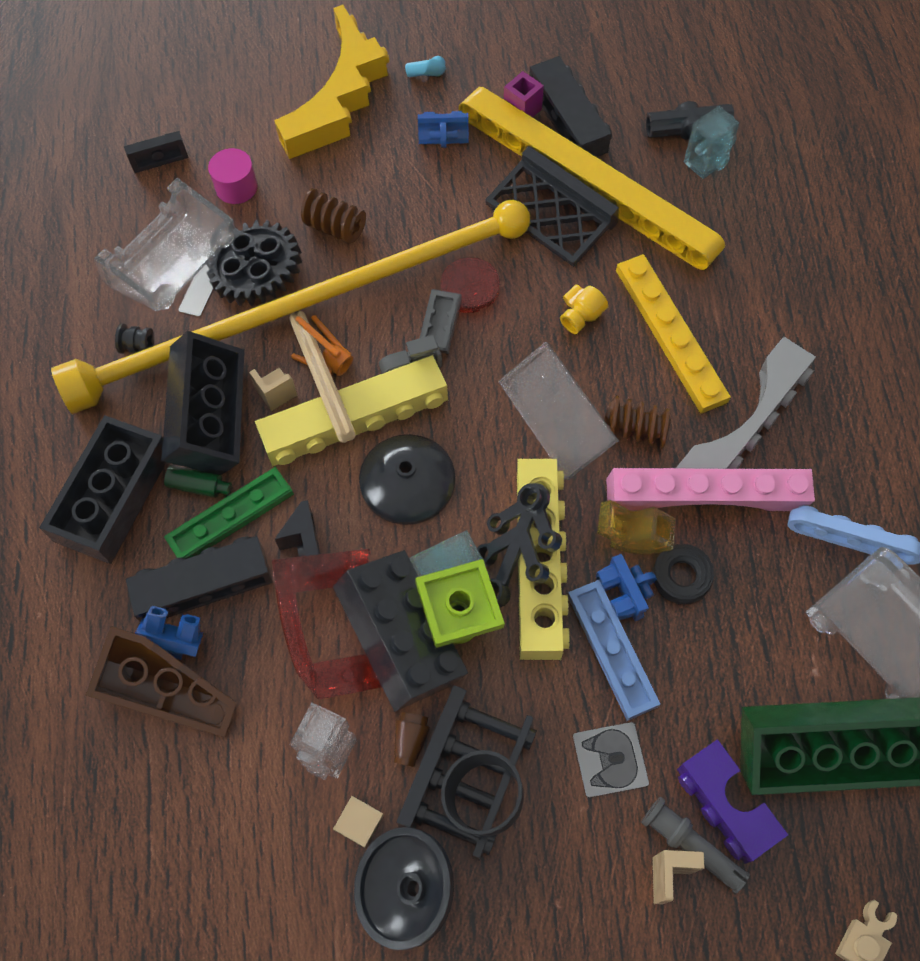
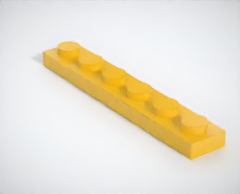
(673, 334)

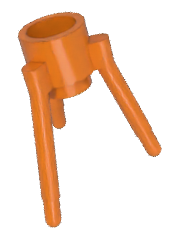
(335, 355)

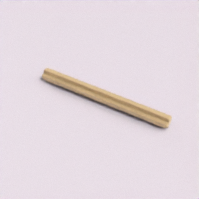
(323, 381)

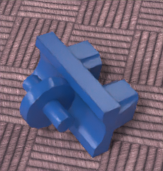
(443, 128)
(630, 584)
(171, 638)

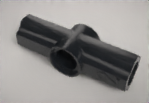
(679, 120)

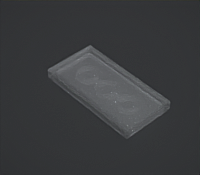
(557, 411)

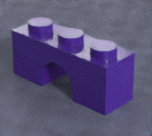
(746, 833)

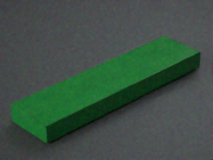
(229, 515)

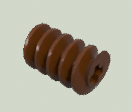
(332, 217)
(638, 421)

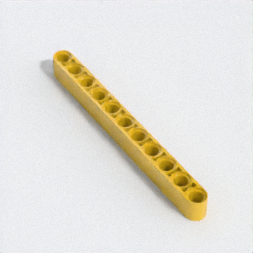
(636, 204)

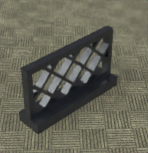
(571, 192)

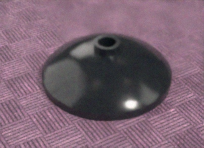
(410, 495)
(387, 885)

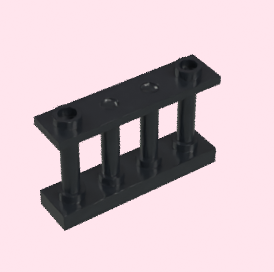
(431, 776)

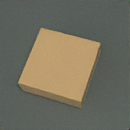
(358, 822)

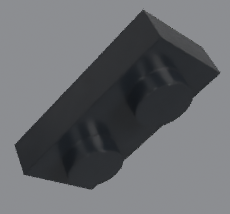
(156, 152)

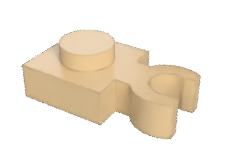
(865, 940)

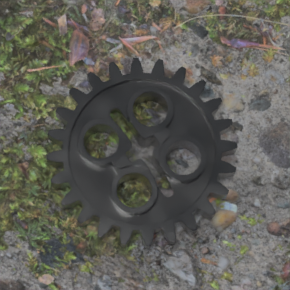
(255, 263)

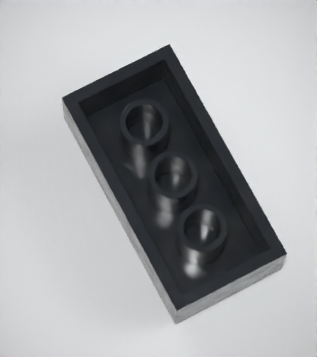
(203, 404)
(105, 490)
(395, 632)

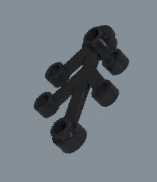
(520, 539)

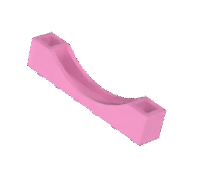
(668, 487)

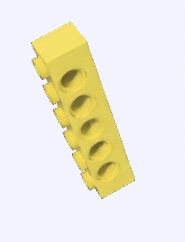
(535, 641)

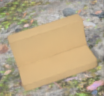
(669, 863)

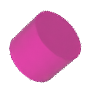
(233, 176)

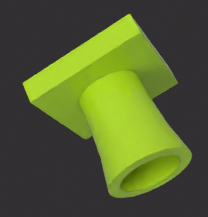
(461, 588)

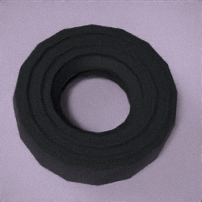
(697, 560)

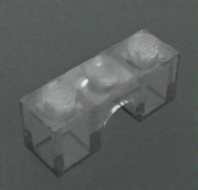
(323, 742)

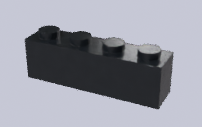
(570, 108)
(200, 579)

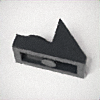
(299, 532)

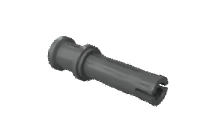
(680, 833)

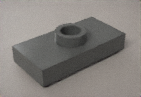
(441, 318)

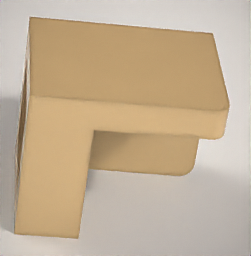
(274, 388)

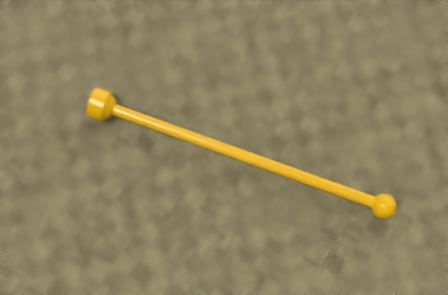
(83, 384)

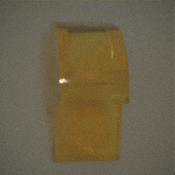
(638, 531)

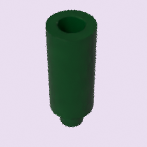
(196, 482)

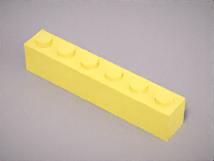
(367, 403)

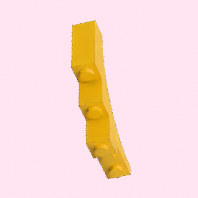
(328, 113)

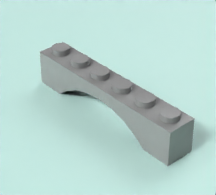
(779, 375)

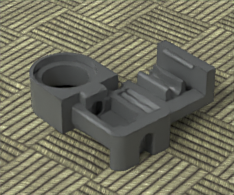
(417, 349)

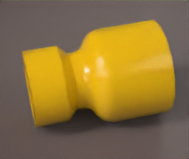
(586, 306)

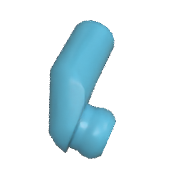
(430, 67)

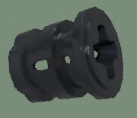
(133, 338)

